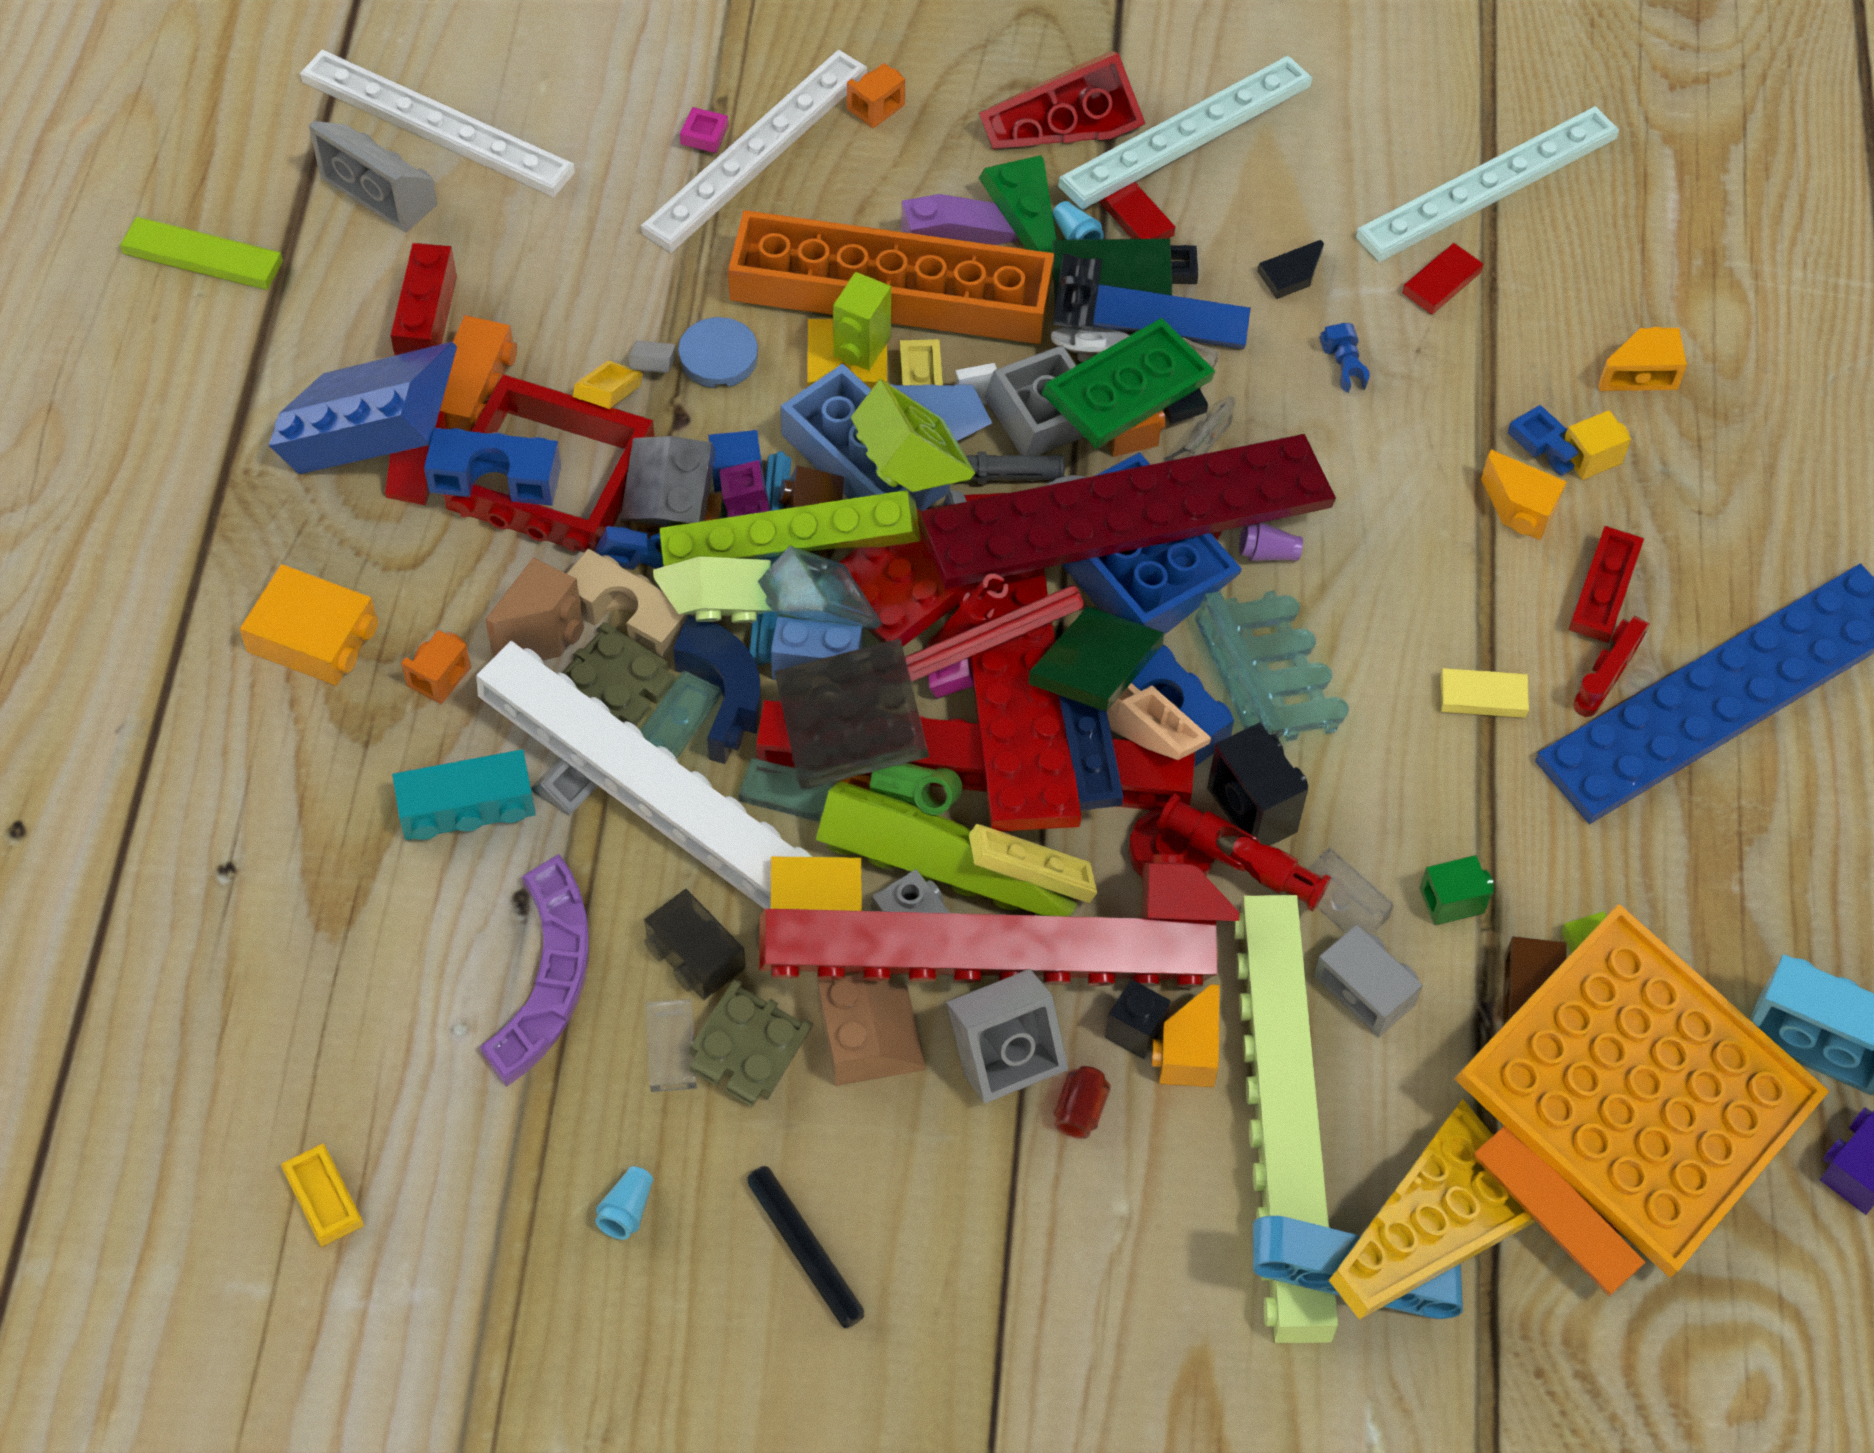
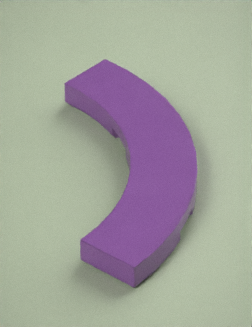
(559, 978)

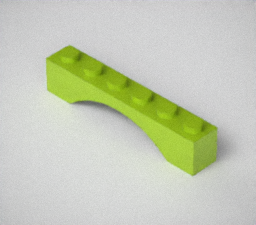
(845, 523)

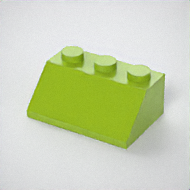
(908, 441)

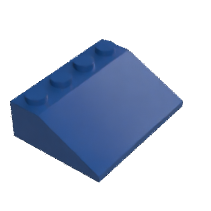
(365, 410)
(1155, 582)

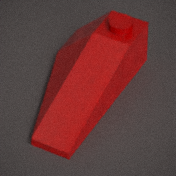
(1073, 106)

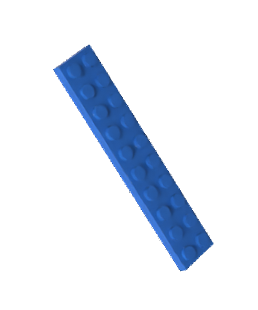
(1715, 697)

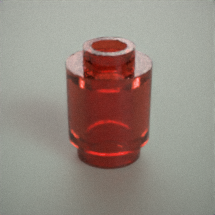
(1081, 1102)

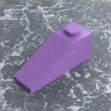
(956, 219)

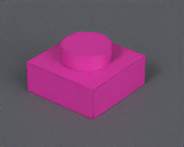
(704, 130)
(951, 679)

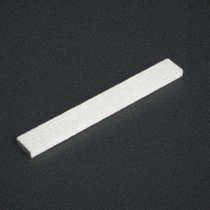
(438, 123)
(752, 152)

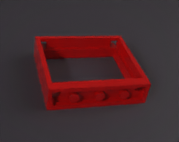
(571, 415)

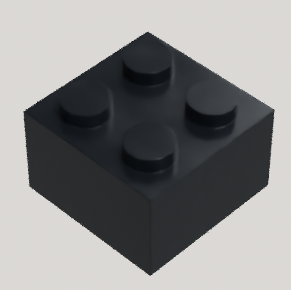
(1258, 785)

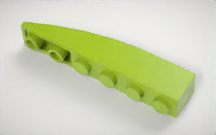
(938, 848)

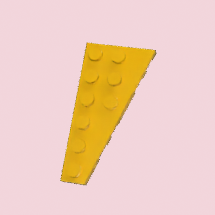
(1431, 1221)

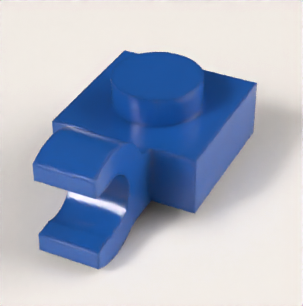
(1542, 433)
(630, 547)

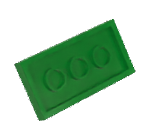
(1128, 382)

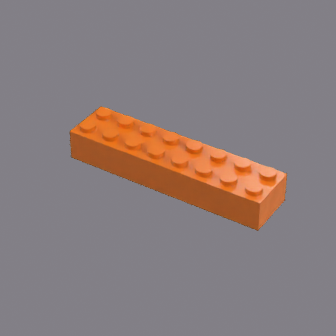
(932, 278)

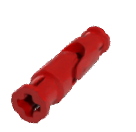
(1264, 863)

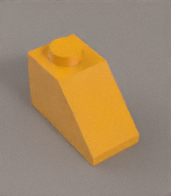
(1646, 361)
(1522, 494)
(1190, 1043)

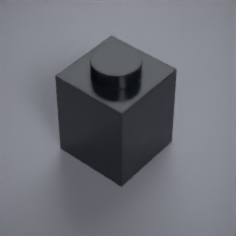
(1137, 1018)

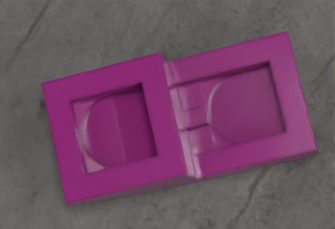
(744, 489)

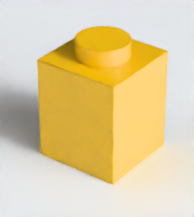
(1599, 443)

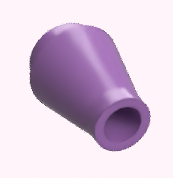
(1267, 543)

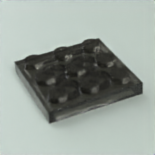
(851, 714)

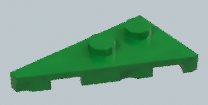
(1024, 200)

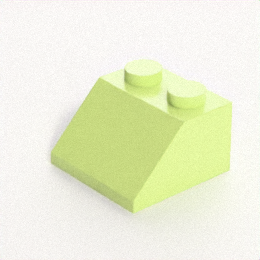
(715, 588)

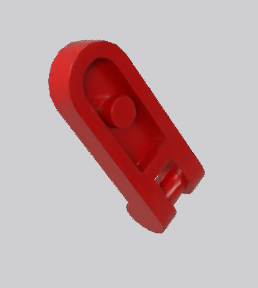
(1610, 666)

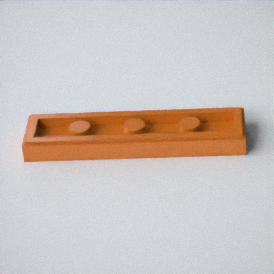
(1559, 1211)

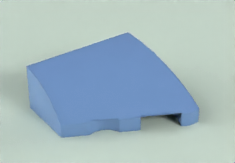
(954, 403)

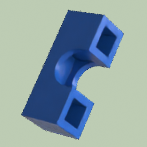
(461, 457)
(1189, 696)

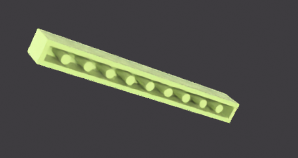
(1283, 1098)

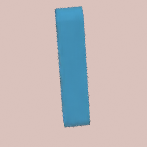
(1311, 1253)

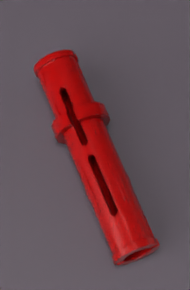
(973, 609)

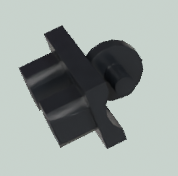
(1077, 292)

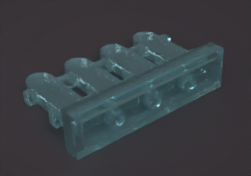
(1244, 667)

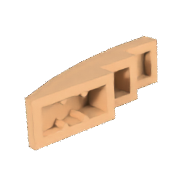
(1155, 723)

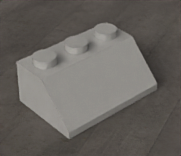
(372, 174)

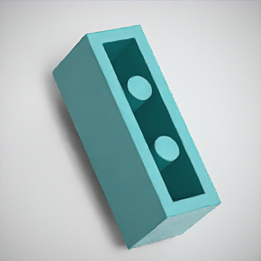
(463, 795)

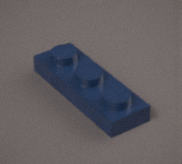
(1091, 755)

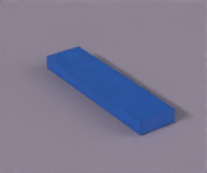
(1190, 318)

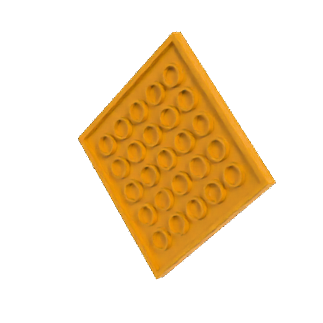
(1643, 1089)

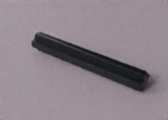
(805, 1247)

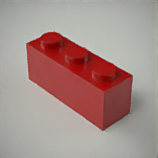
(424, 298)

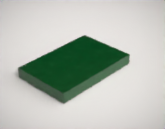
(1125, 262)
(1096, 658)

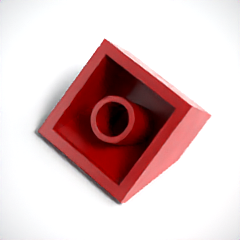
(1181, 892)

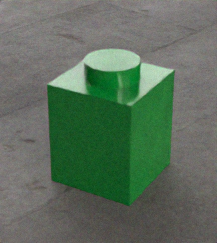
(1456, 889)

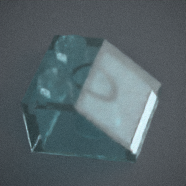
(816, 590)

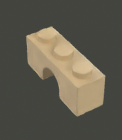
(609, 587)

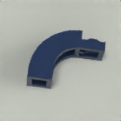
(727, 663)

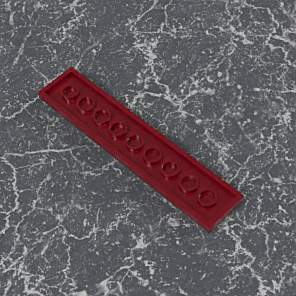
(1124, 510)

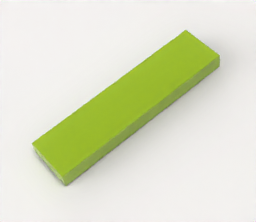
(201, 253)

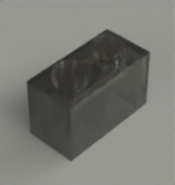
(694, 945)

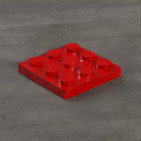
(903, 588)

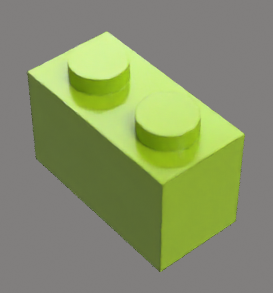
(862, 321)

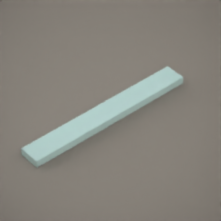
(1184, 132)
(1486, 184)

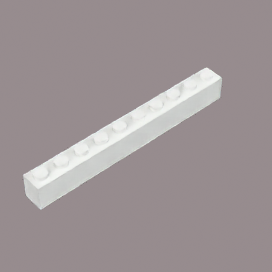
(634, 770)

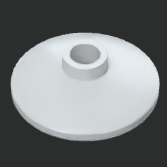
(1086, 342)

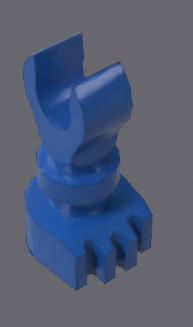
(1342, 342)

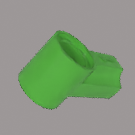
(912, 785)

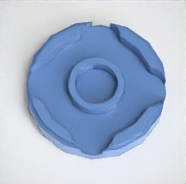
(718, 352)

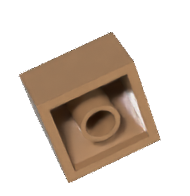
(537, 612)
(868, 1029)

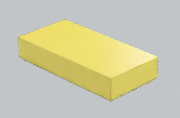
(1484, 693)

